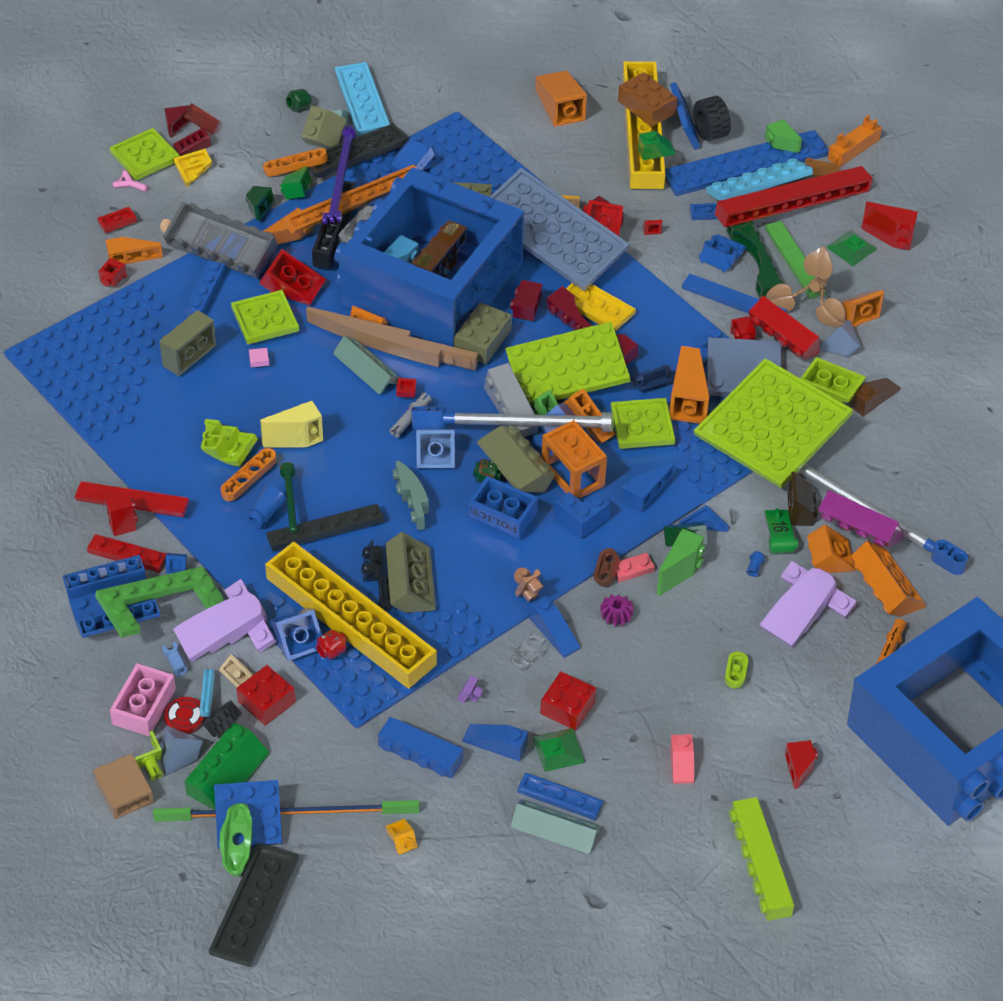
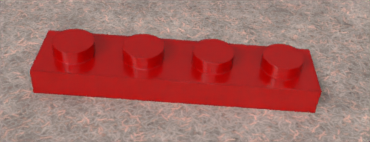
(119, 550)

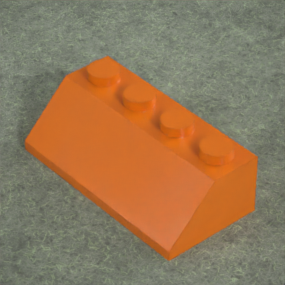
(887, 580)

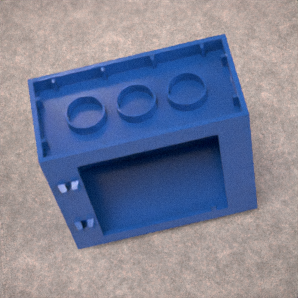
(411, 295)
(908, 740)

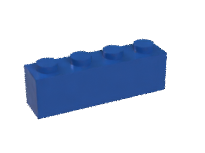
(420, 747)

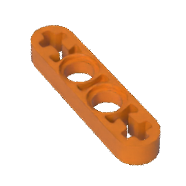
(279, 166)
(251, 476)

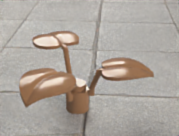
(819, 265)

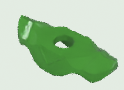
(237, 821)

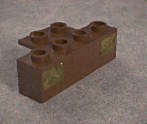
(442, 249)

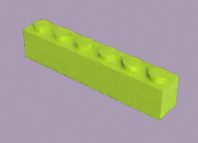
(761, 859)

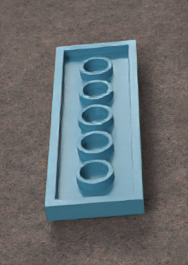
(361, 97)
(759, 180)

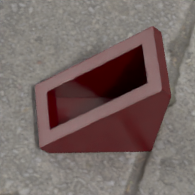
(175, 119)

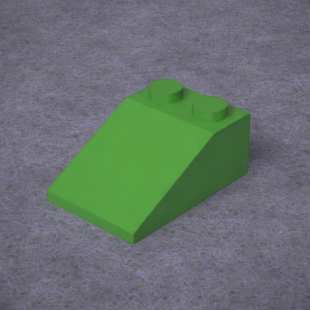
(681, 561)

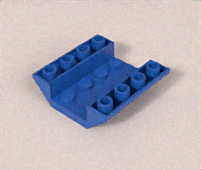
(82, 587)

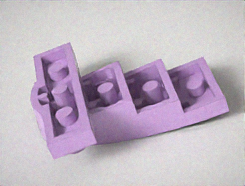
(804, 603)
(226, 624)

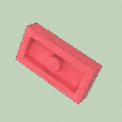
(634, 567)

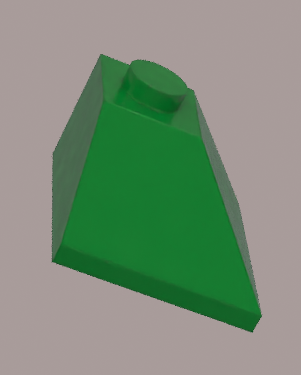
(851, 248)
(558, 749)

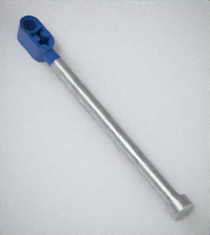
(437, 418)
(943, 552)

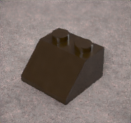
(801, 501)

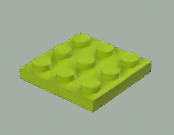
(144, 153)
(264, 317)
(642, 423)

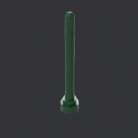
(287, 471)

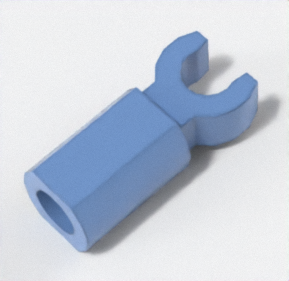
(175, 659)

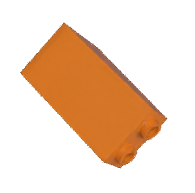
(561, 98)
(690, 388)

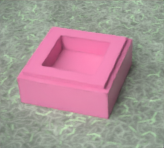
(259, 357)

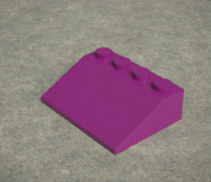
(860, 519)

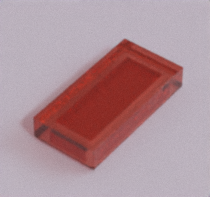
(201, 118)

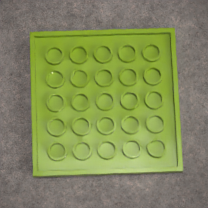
(773, 422)

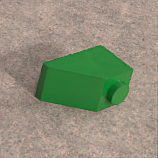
(654, 145)
(296, 183)

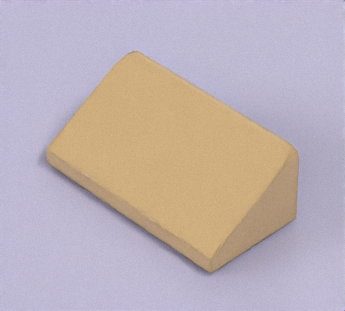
(235, 670)

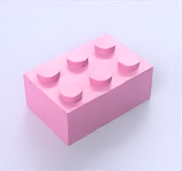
(143, 699)

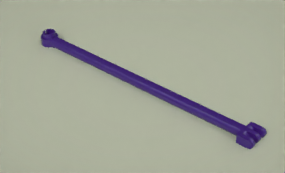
(348, 136)

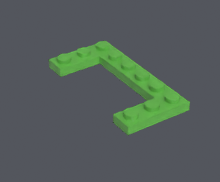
(115, 598)

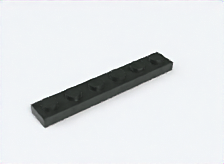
(326, 527)

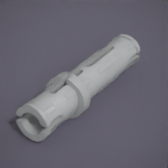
(406, 419)

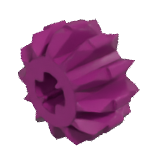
(616, 610)

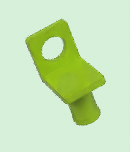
(150, 759)

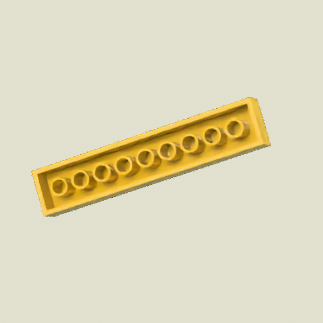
(642, 173)
(352, 613)

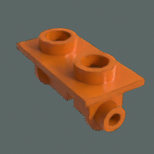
(365, 315)

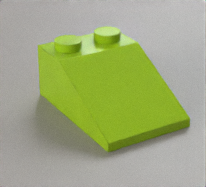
(833, 379)

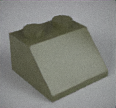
(323, 128)

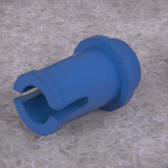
(756, 559)

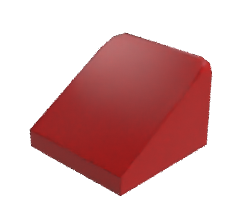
(652, 227)

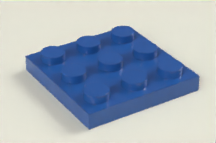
(264, 808)

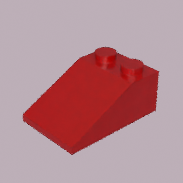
(890, 224)
(292, 277)

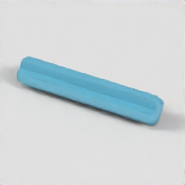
(207, 692)

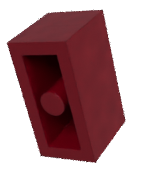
(526, 300)

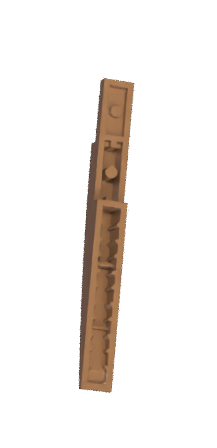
(392, 340)

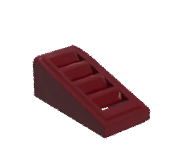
(199, 140)

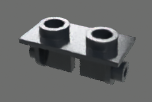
(372, 556)

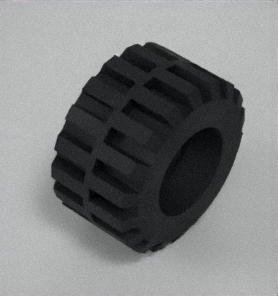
(712, 118)

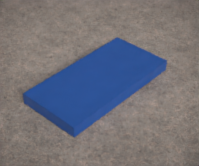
(685, 116)

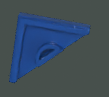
(708, 517)

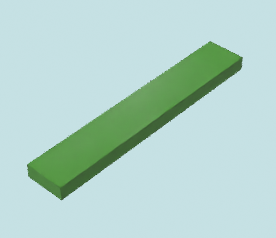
(791, 254)

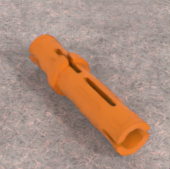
(893, 638)

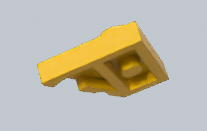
(192, 165)

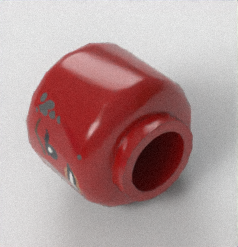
(331, 644)

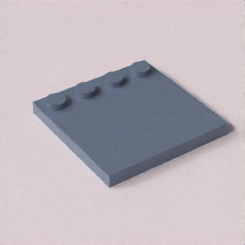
(734, 359)

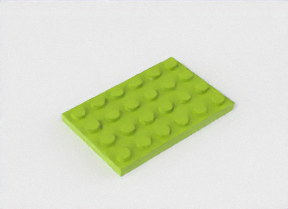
(569, 363)

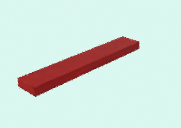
(144, 500)

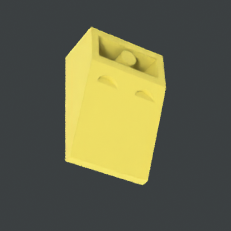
(293, 427)

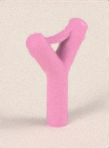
(129, 182)

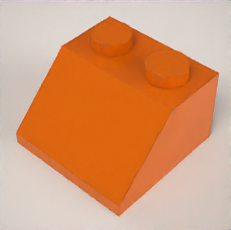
(864, 307)
(830, 550)

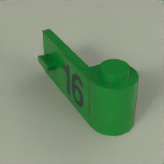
(780, 532)

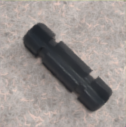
(384, 593)

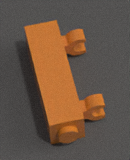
(854, 142)

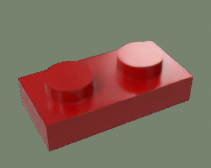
(117, 219)

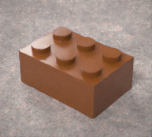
(647, 99)

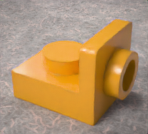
(402, 836)

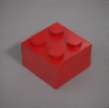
(265, 695)
(568, 700)

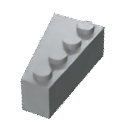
(507, 395)

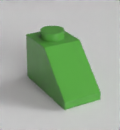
(782, 136)

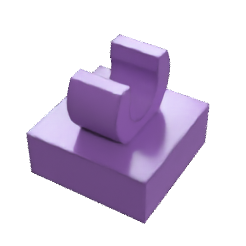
(470, 690)

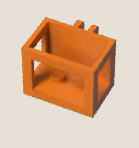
(578, 454)

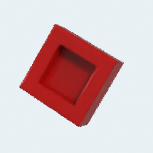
(406, 387)

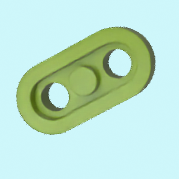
(736, 671)

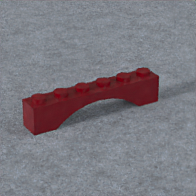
(563, 305)

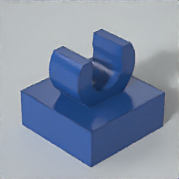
(175, 562)

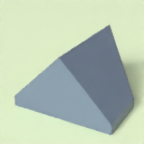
(842, 341)
(178, 749)

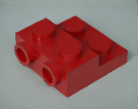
(606, 214)

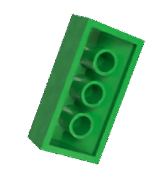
(229, 761)

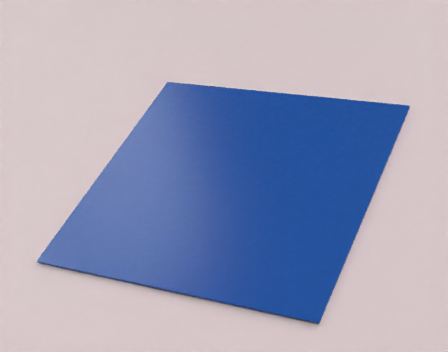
(149, 425)

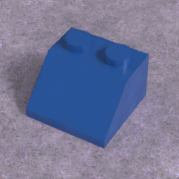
(297, 633)

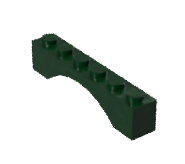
(747, 236)

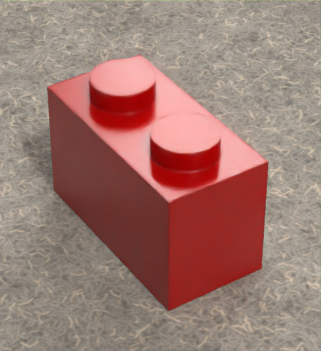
(121, 513)

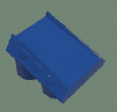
(410, 154)
(721, 252)

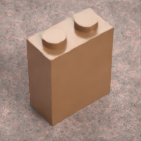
(123, 786)

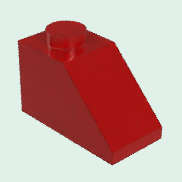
(800, 760)

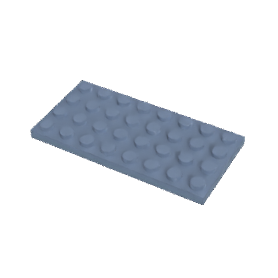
(560, 231)

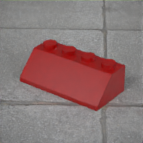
(785, 329)

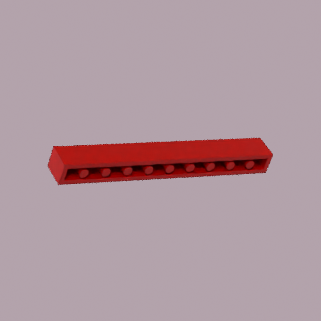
(793, 196)

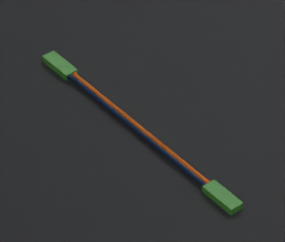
(386, 807)

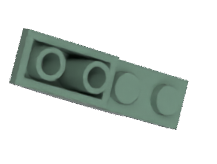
(411, 492)

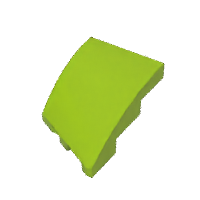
(226, 442)

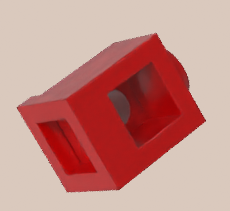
(111, 276)
(742, 328)

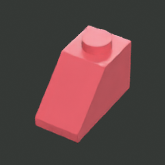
(682, 758)

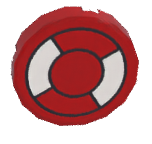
(184, 715)

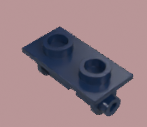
(652, 379)

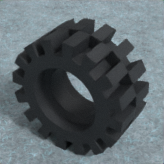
(222, 718)

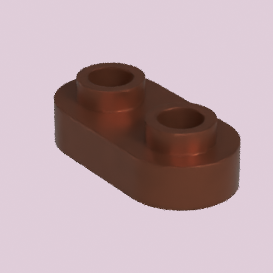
(606, 568)

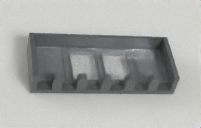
(221, 239)

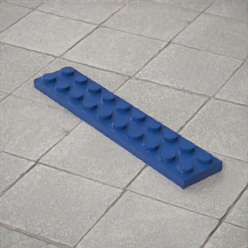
(718, 168)

